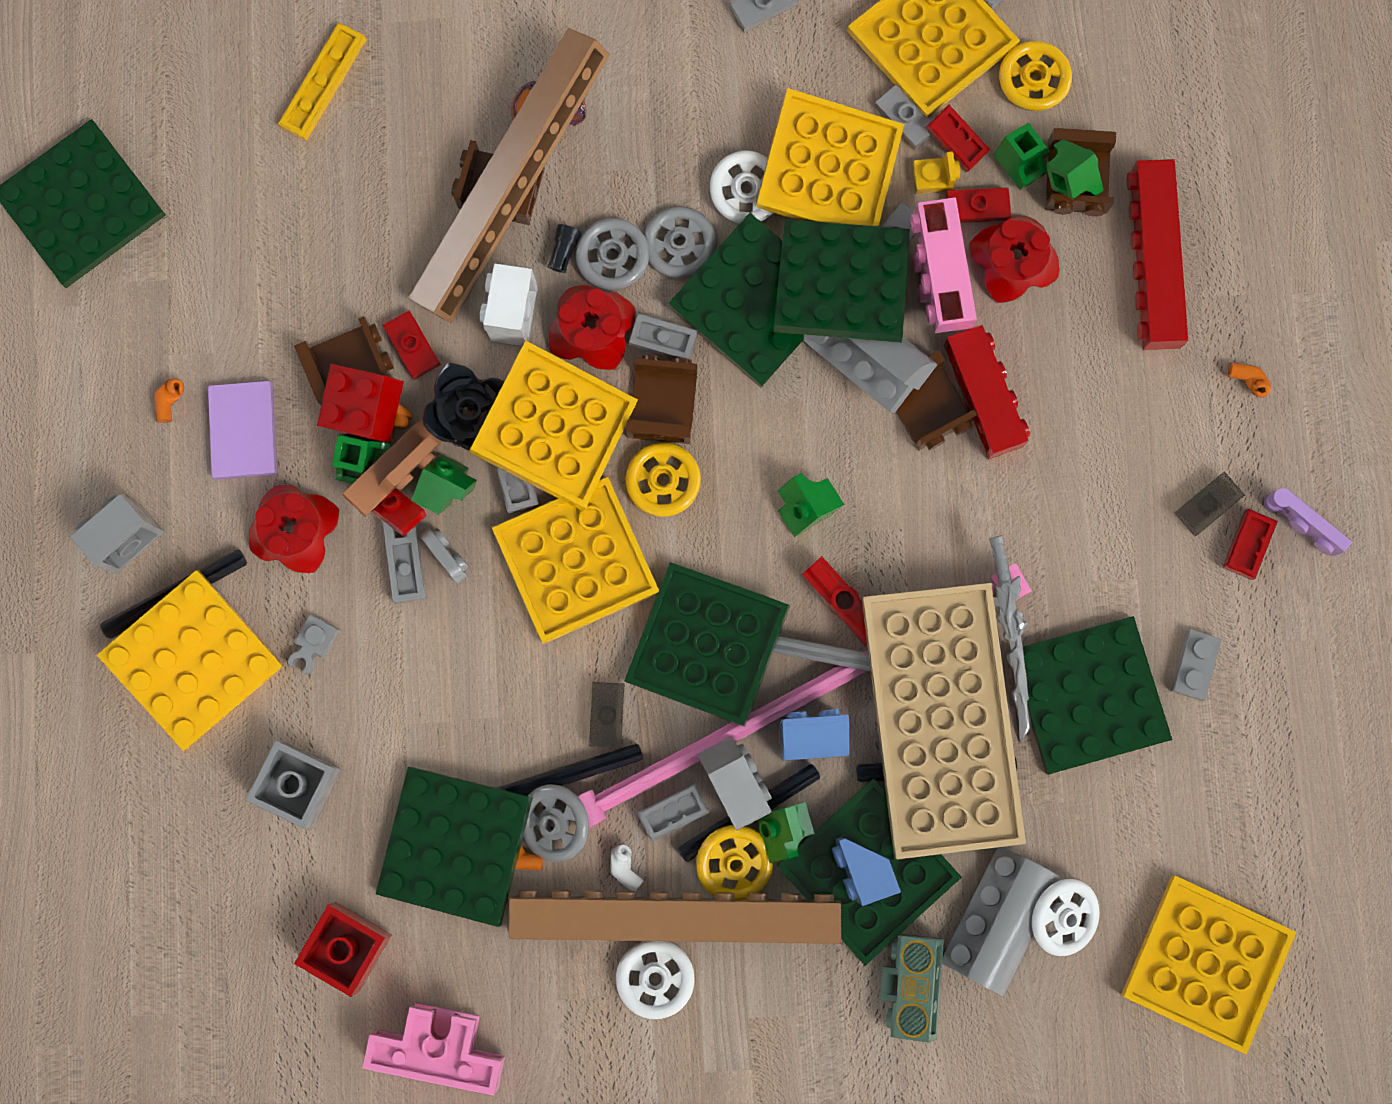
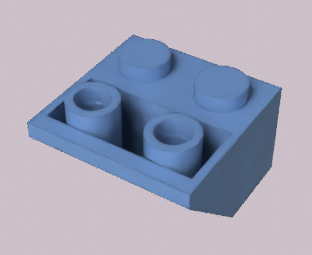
(814, 736)
(868, 873)

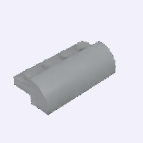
(878, 367)
(998, 921)

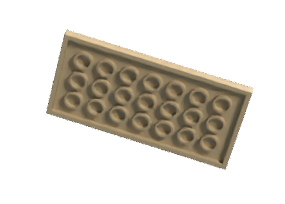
(943, 721)

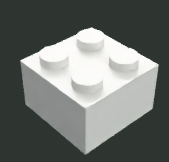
(509, 304)

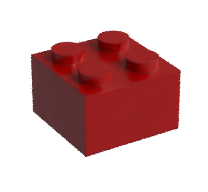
(360, 403)
(342, 949)

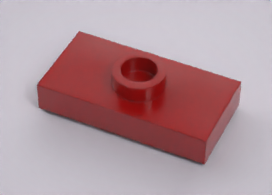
(958, 137)
(982, 204)
(411, 345)
(399, 512)
(1250, 544)

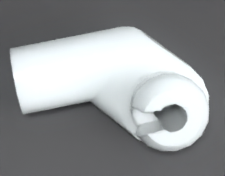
(621, 867)

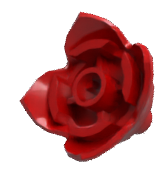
(1011, 277)
(599, 346)
(304, 547)

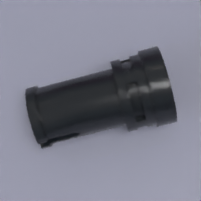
(564, 243)

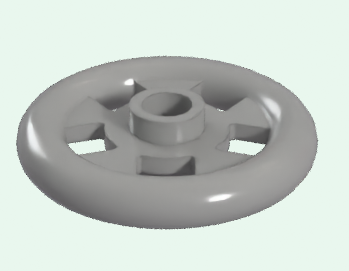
(697, 224)
(618, 228)
(574, 811)

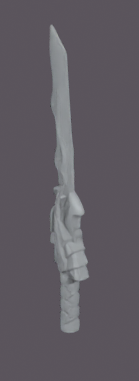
(1014, 626)

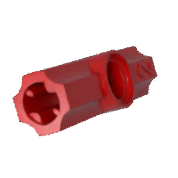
(827, 585)

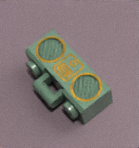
(918, 988)

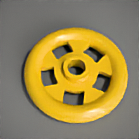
(1034, 51)
(679, 500)
(712, 850)

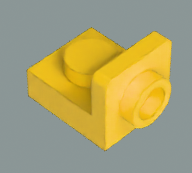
(936, 174)

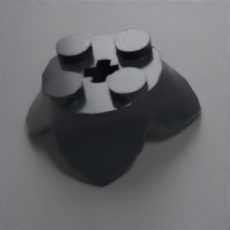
(454, 390)

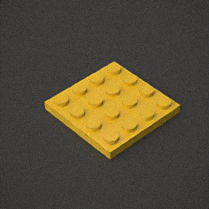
(932, 45)
(828, 162)
(553, 426)
(575, 562)
(190, 660)
(1208, 964)

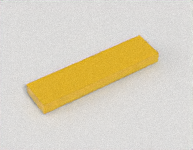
(322, 81)

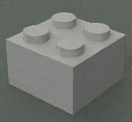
(116, 533)
(736, 782)
(293, 784)

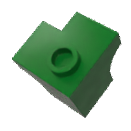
(1022, 156)
(1074, 170)
(356, 455)
(441, 483)
(807, 503)
(784, 830)

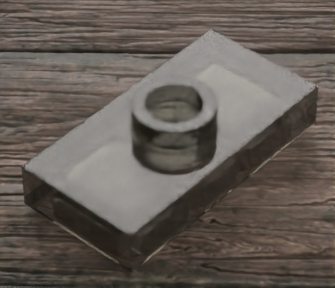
(1209, 503)
(607, 715)

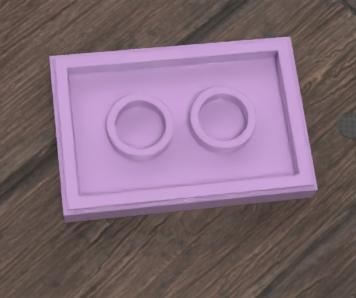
(242, 430)

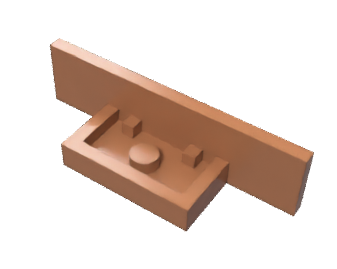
(393, 469)

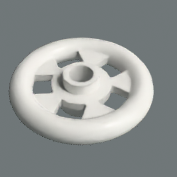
(722, 178)
(1065, 917)
(631, 993)

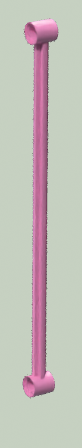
(759, 718)

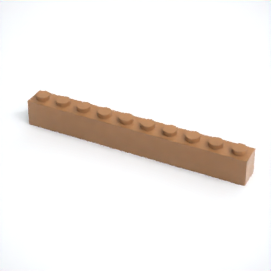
(509, 175)
(675, 919)

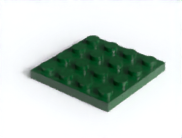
(79, 203)
(842, 280)
(735, 301)
(707, 644)
(1092, 696)
(866, 823)
(454, 846)

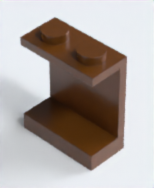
(1101, 144)
(473, 164)
(353, 349)
(664, 399)
(935, 409)

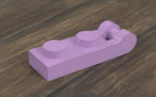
(1307, 521)

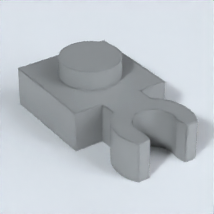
(316, 639)

